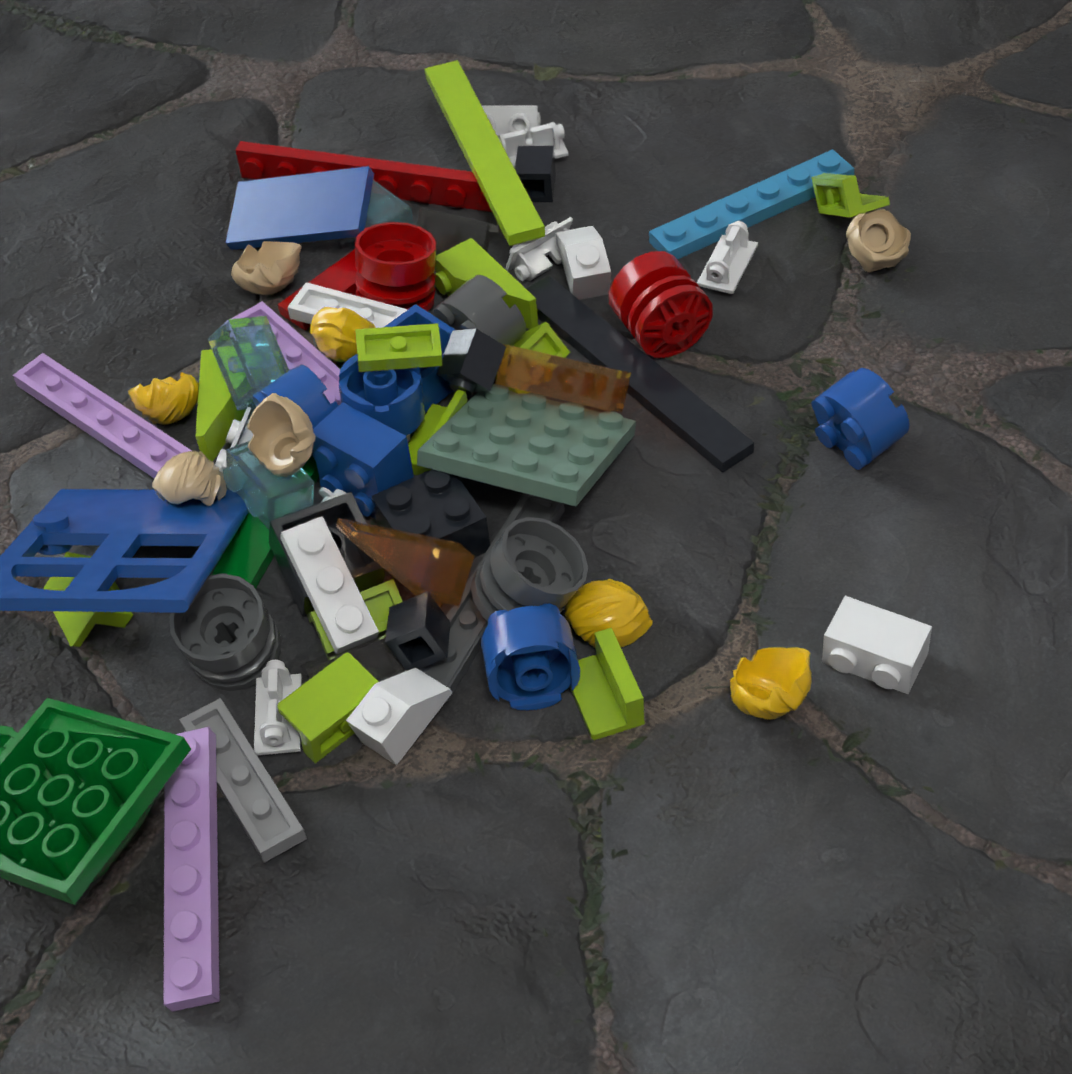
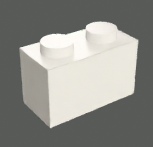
(876, 644)

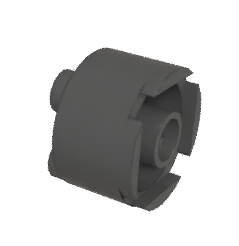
(481, 306)

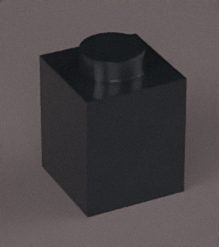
(537, 171)
(471, 361)
(418, 632)

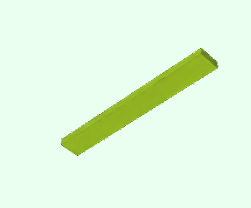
(485, 154)

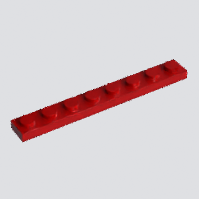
(402, 179)

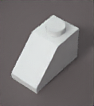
(584, 262)
(397, 712)

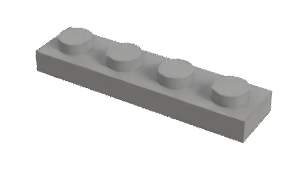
(247, 784)

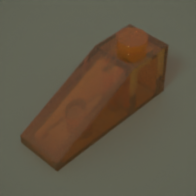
(563, 378)
(415, 559)

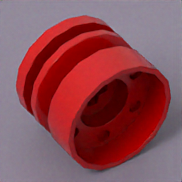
(396, 265)
(660, 304)

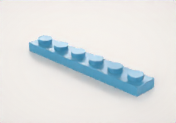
(747, 205)

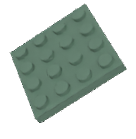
(528, 444)

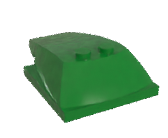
(76, 794)

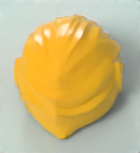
(336, 332)
(166, 399)
(608, 605)
(771, 682)

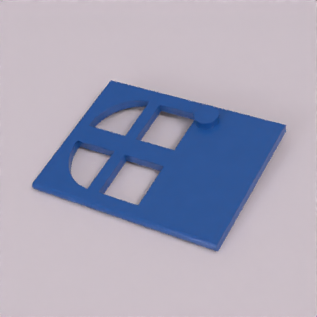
(120, 524)

